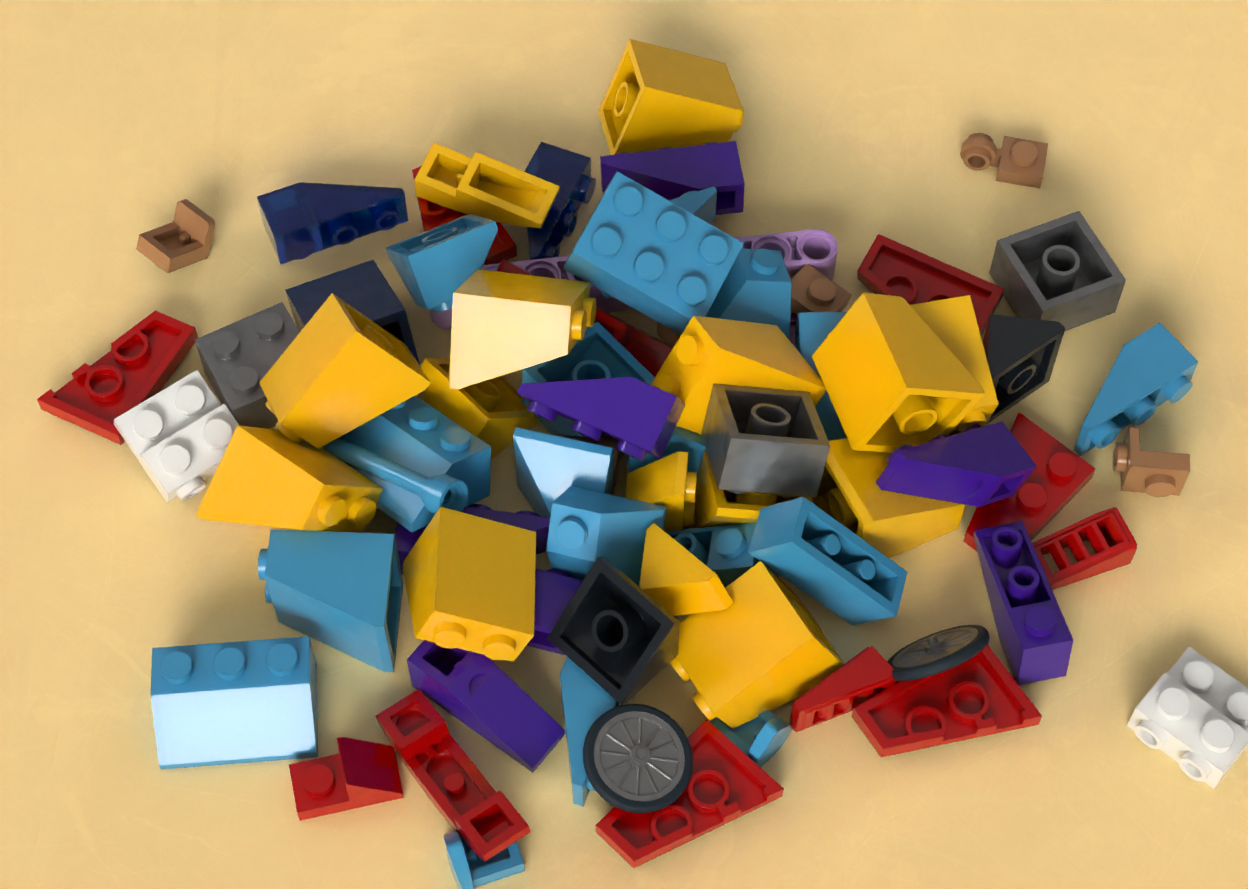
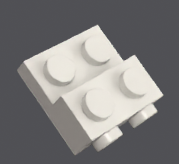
(179, 436)
(1195, 718)

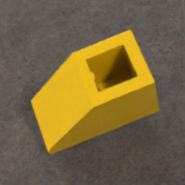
(666, 485)

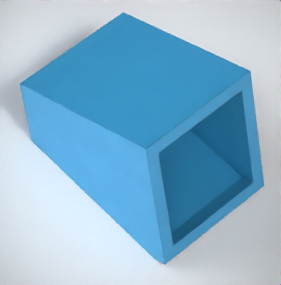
(337, 589)

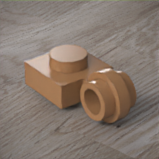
(1017, 160)

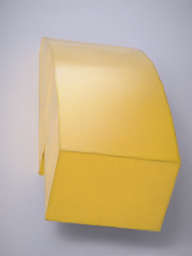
(484, 188)

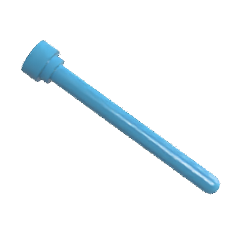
(434, 491)

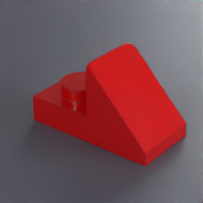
(354, 778)

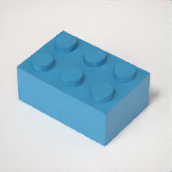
(652, 254)

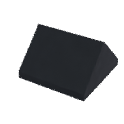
(1020, 356)
(616, 632)

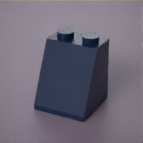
(361, 288)

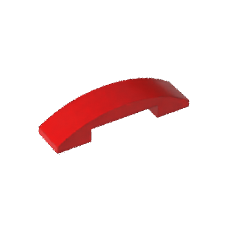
(450, 778)

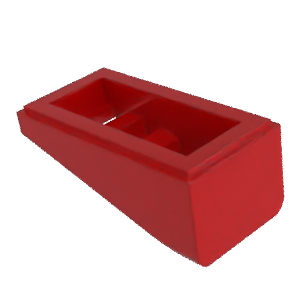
(1110, 553)
(842, 690)

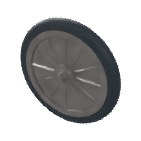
(938, 652)
(637, 758)

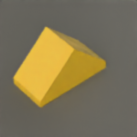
(678, 577)

